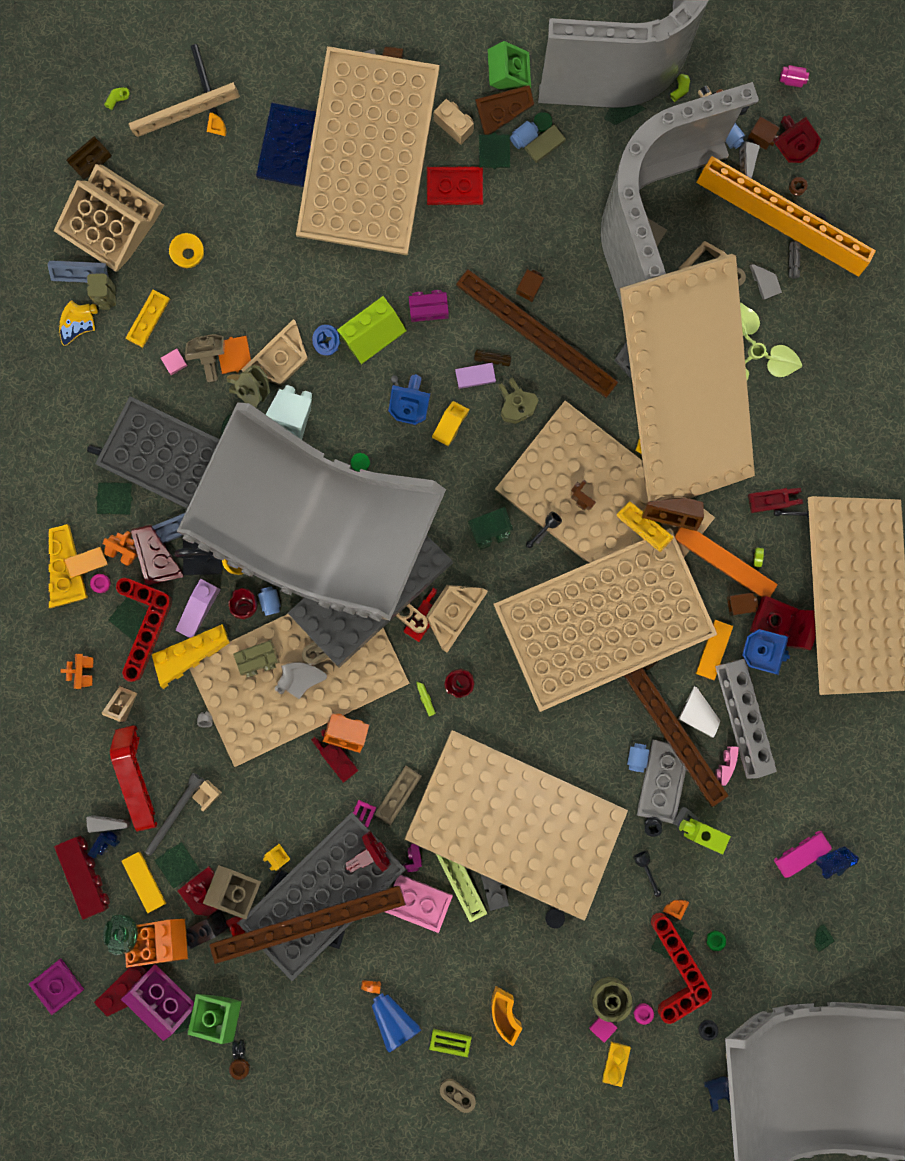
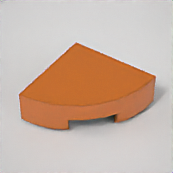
(676, 908)
(371, 986)

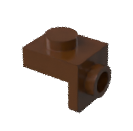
(582, 500)

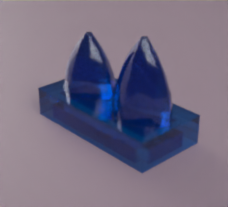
(836, 862)

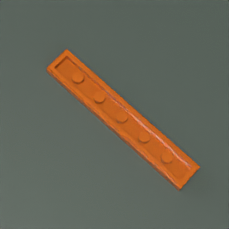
(725, 562)

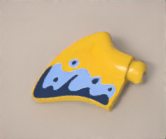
(76, 320)

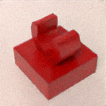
(234, 927)

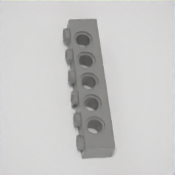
(746, 719)

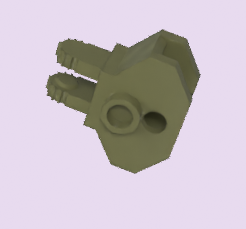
(248, 385)
(517, 401)

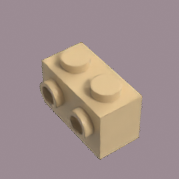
(453, 121)

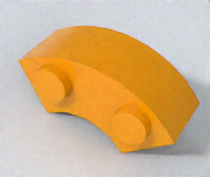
(503, 1017)

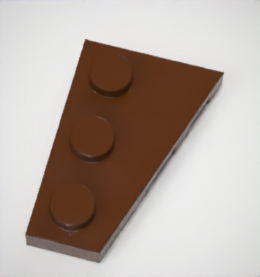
(503, 107)

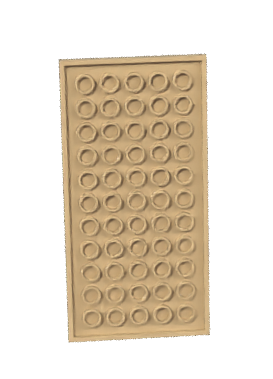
(689, 379)

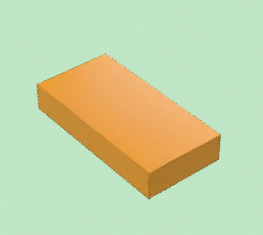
(85, 562)

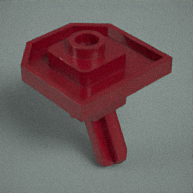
(798, 140)
(374, 852)
(196, 890)

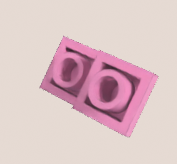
(725, 772)

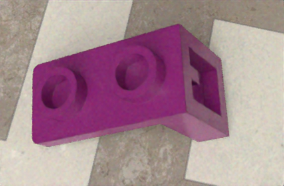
(414, 853)

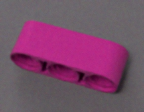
(803, 855)

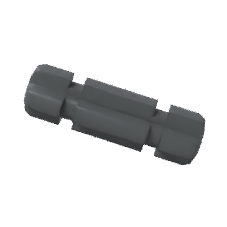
(794, 260)

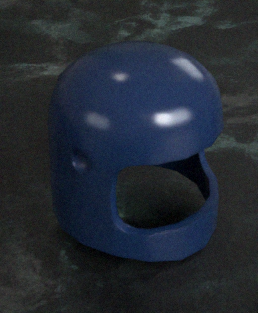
(718, 1090)

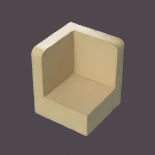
(206, 794)

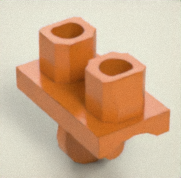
(122, 544)
(79, 679)

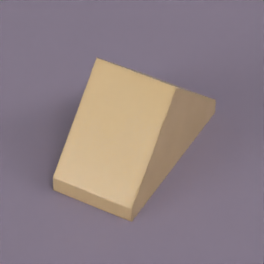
(120, 704)

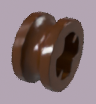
(802, 181)

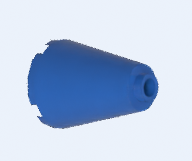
(393, 1022)

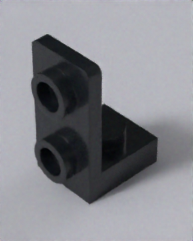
(206, 929)

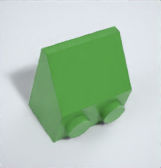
(508, 66)
(214, 1018)

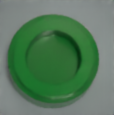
(360, 461)
(716, 940)

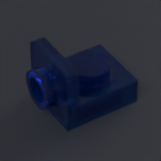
(100, 845)

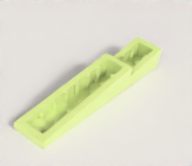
(463, 888)

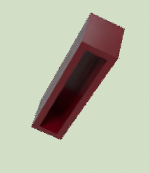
(81, 877)

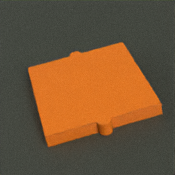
(235, 355)

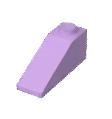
(197, 608)

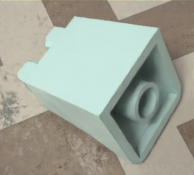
(291, 410)

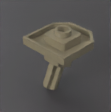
(206, 348)

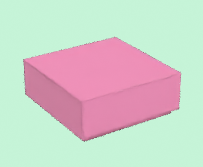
(174, 361)

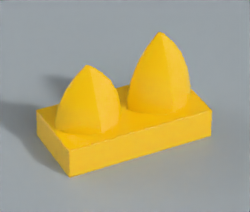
(616, 1064)

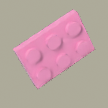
(424, 904)

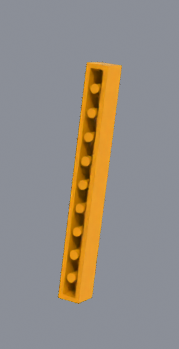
(785, 216)

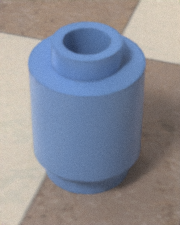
(524, 134)
(735, 137)
(269, 601)
(638, 757)

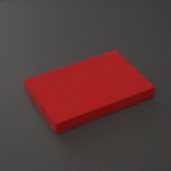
(454, 186)

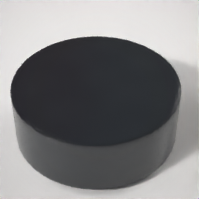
(554, 918)

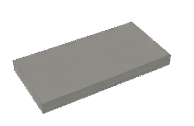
(661, 783)

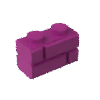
(428, 306)

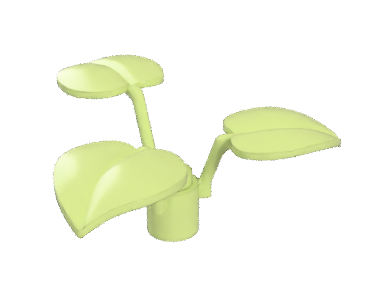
(782, 358)

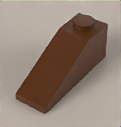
(676, 512)

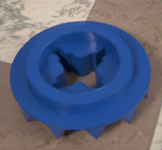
(320, 335)

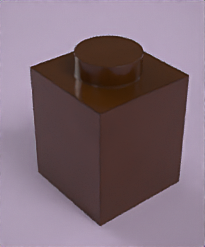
(763, 133)
(530, 285)
(742, 604)

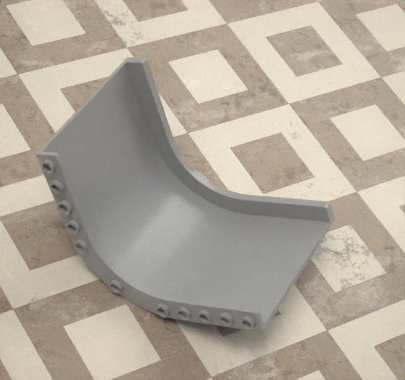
(616, 60)
(662, 147)
(309, 520)
(818, 1082)

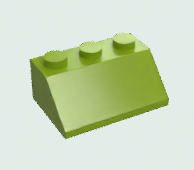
(371, 330)

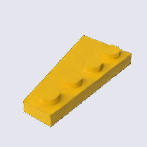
(61, 587)
(176, 659)

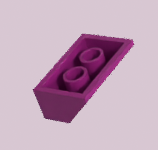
(158, 1002)

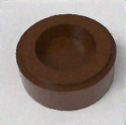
(239, 1069)

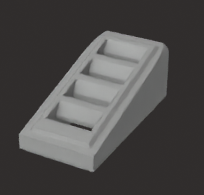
(748, 155)
(100, 823)

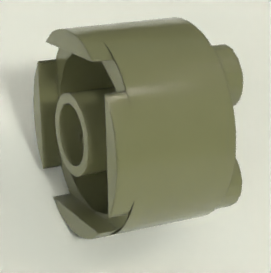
(609, 1010)

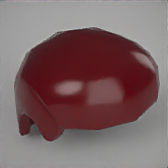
(240, 597)
(466, 680)

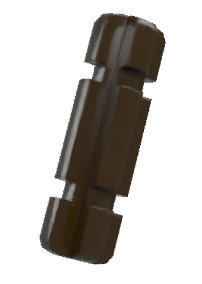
(490, 357)

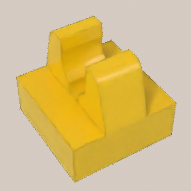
(277, 857)

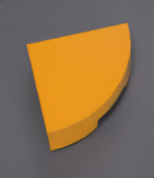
(216, 125)

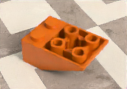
(159, 943)

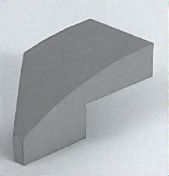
(766, 281)

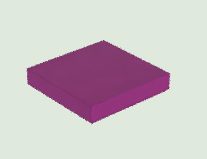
(56, 986)

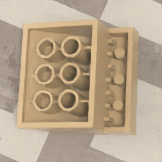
(107, 217)

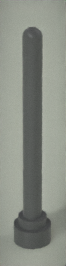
(194, 784)

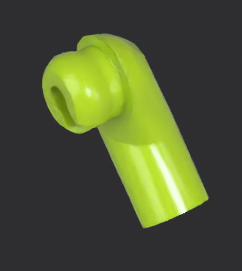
(683, 87)
(117, 95)

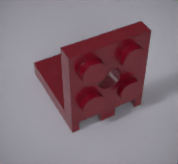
(792, 622)

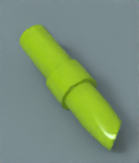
(425, 698)

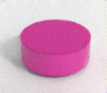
(100, 583)
(643, 1013)

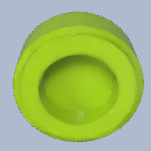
(758, 557)

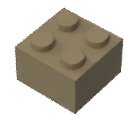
(232, 892)

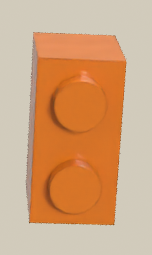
(346, 732)

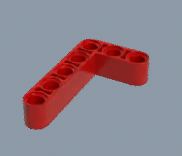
(154, 629)
(130, 778)
(684, 967)

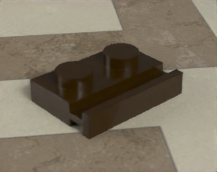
(87, 156)

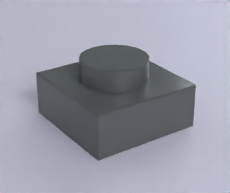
(684, 814)

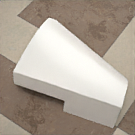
(700, 714)

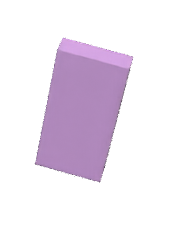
(475, 375)

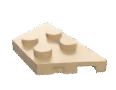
(281, 355)
(453, 612)

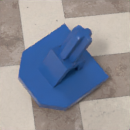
(409, 403)
(766, 651)

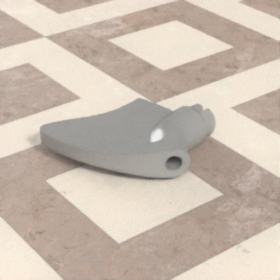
(298, 678)

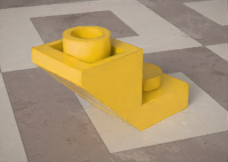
(450, 423)

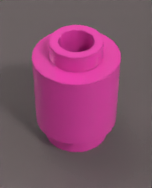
(794, 76)

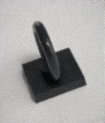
(198, 561)

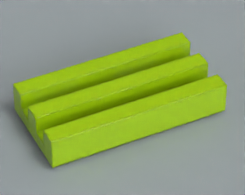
(451, 1035)

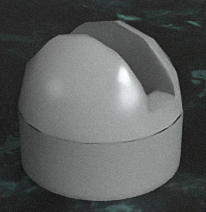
(205, 717)

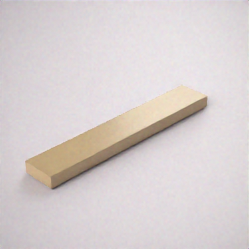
(184, 110)

